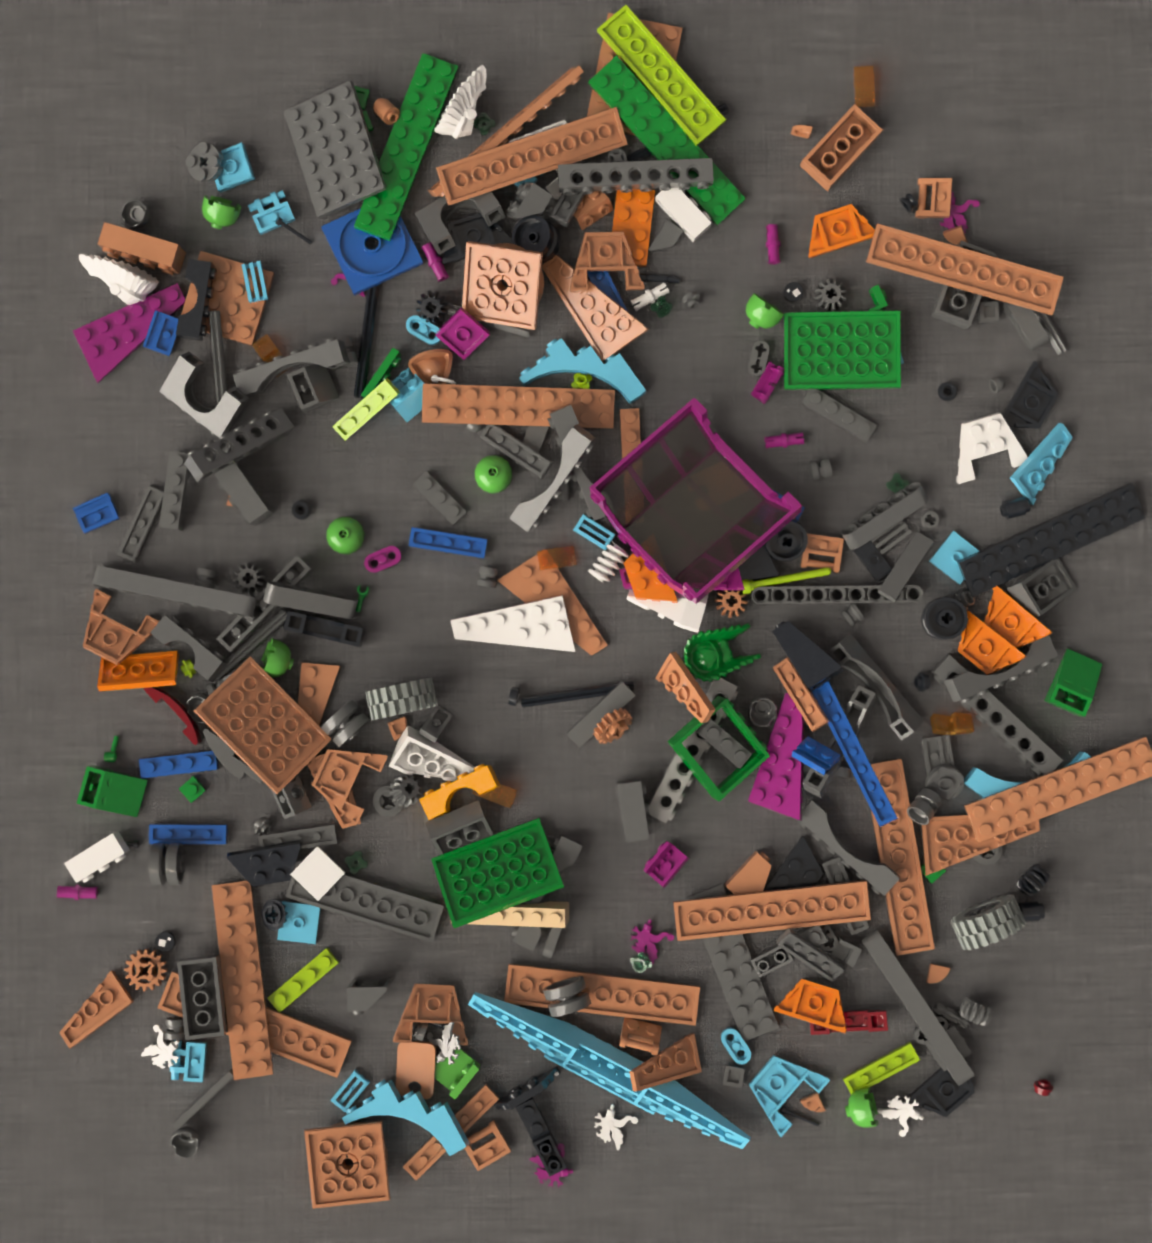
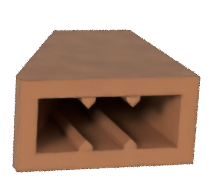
(751, 875)

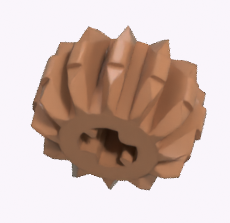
(737, 597)

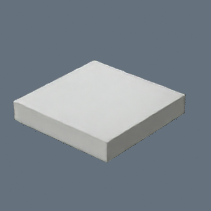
(318, 873)

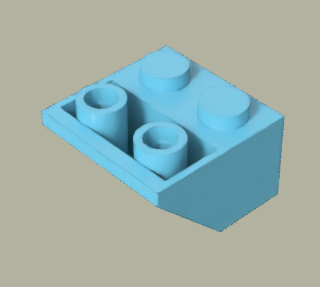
(409, 400)

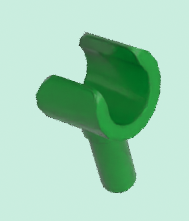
(361, 597)
(112, 756)

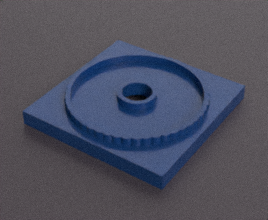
(368, 267)

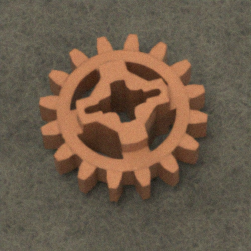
(612, 726)
(140, 964)

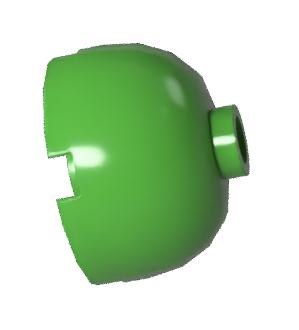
(219, 211)
(762, 313)
(501, 478)
(351, 542)
(276, 658)
(862, 1108)

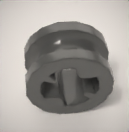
(933, 515)

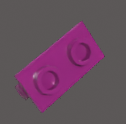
(767, 382)

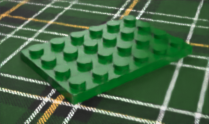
(842, 350)
(497, 873)

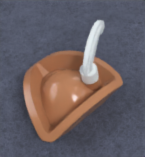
(432, 366)

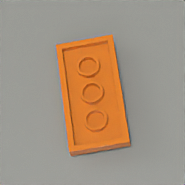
(634, 218)
(139, 671)

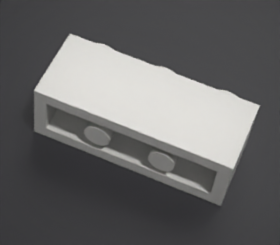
(684, 212)
(97, 857)

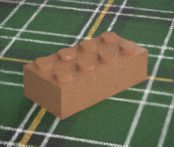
(841, 147)
(141, 248)

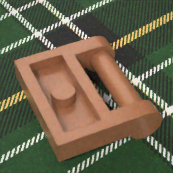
(940, 198)
(823, 546)
(640, 1035)
(489, 1151)

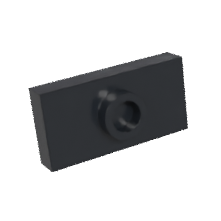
(873, 560)

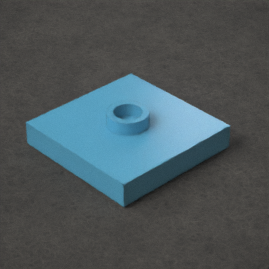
(236, 168)
(950, 552)
(301, 923)

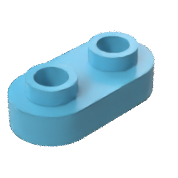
(423, 331)
(735, 1045)

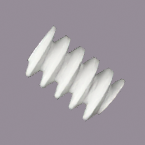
(608, 563)

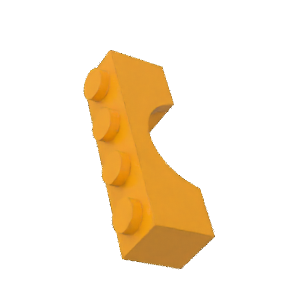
(438, 802)

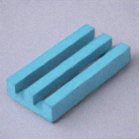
(251, 266)
(607, 540)
(360, 1078)

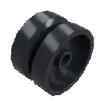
(537, 235)
(788, 542)
(955, 616)

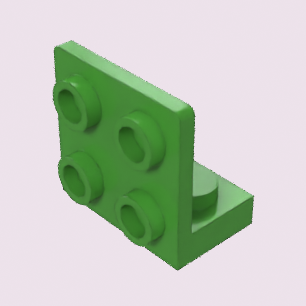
(456, 1075)

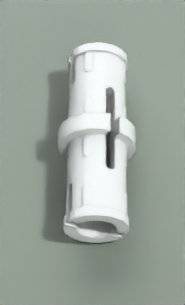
(649, 296)

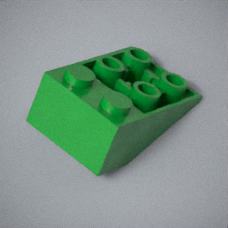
(1074, 683)
(112, 791)

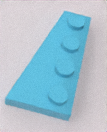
(1033, 471)

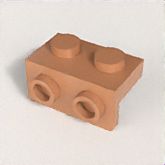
(592, 208)

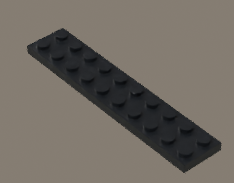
(1051, 539)

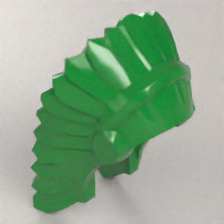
(710, 655)

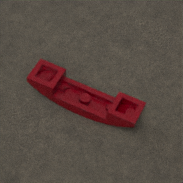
(191, 731)
(858, 1021)

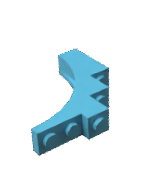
(561, 360)
(987, 785)
(439, 1122)

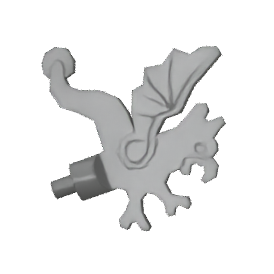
(445, 1044)

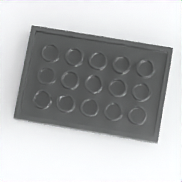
(335, 149)

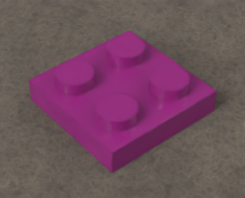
(462, 333)

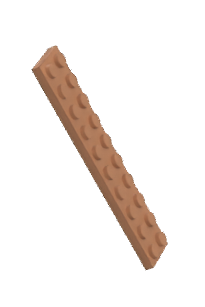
(525, 115)
(531, 156)
(964, 269)
(514, 405)
(1060, 789)
(899, 851)
(771, 910)
(242, 980)
(608, 994)
(287, 1035)

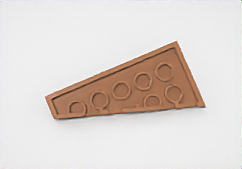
(533, 585)

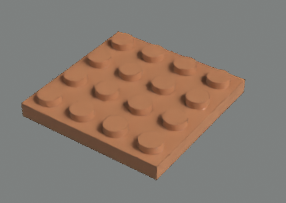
(238, 316)

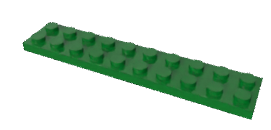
(662, 134)
(407, 145)

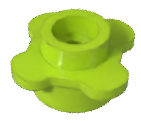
(581, 385)
(187, 668)

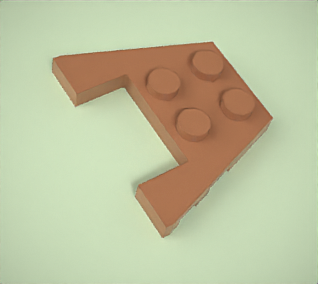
(605, 253)
(110, 638)
(339, 774)
(431, 1005)

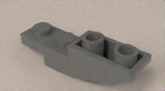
(228, 756)
(777, 957)

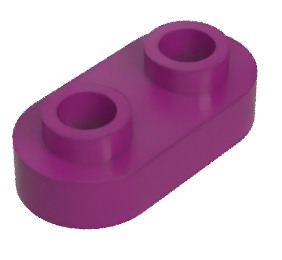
(383, 559)

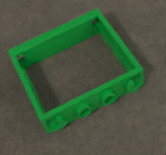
(736, 776)

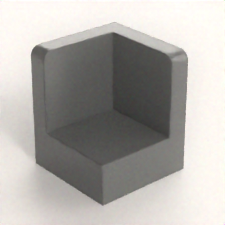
(846, 951)

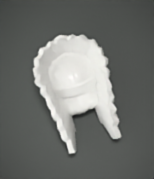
(461, 111)
(124, 280)

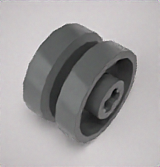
(348, 726)
(166, 864)
(567, 996)

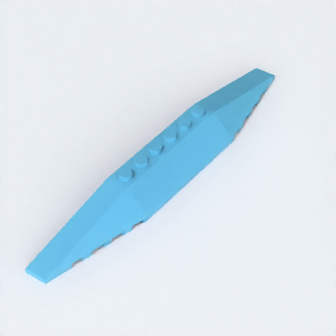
(606, 1067)

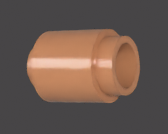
(386, 111)

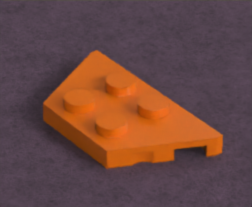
(838, 230)
(645, 582)
(1013, 620)
(987, 647)
(814, 1005)

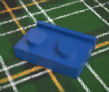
(161, 333)
(96, 513)
(816, 755)

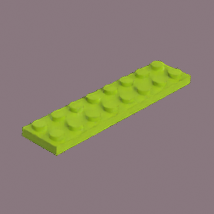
(661, 75)

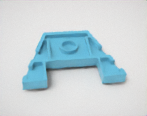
(777, 1083)

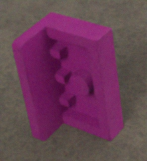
(665, 863)

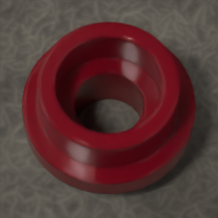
(1043, 1087)

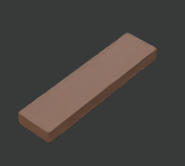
(801, 695)

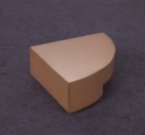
(801, 131)
(955, 235)
(397, 727)
(937, 973)
(813, 1102)

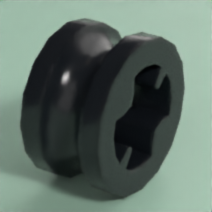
(909, 203)

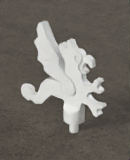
(165, 1051)
(903, 1109)
(610, 1123)

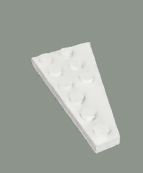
(528, 624)

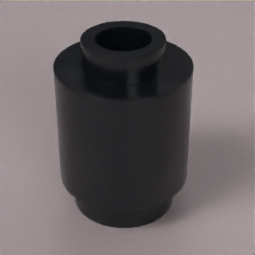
(1014, 507)
(1032, 911)

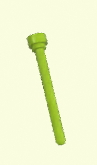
(750, 585)

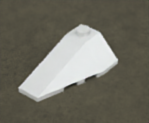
(684, 613)
(421, 756)

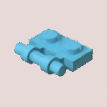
(266, 219)
(194, 1061)

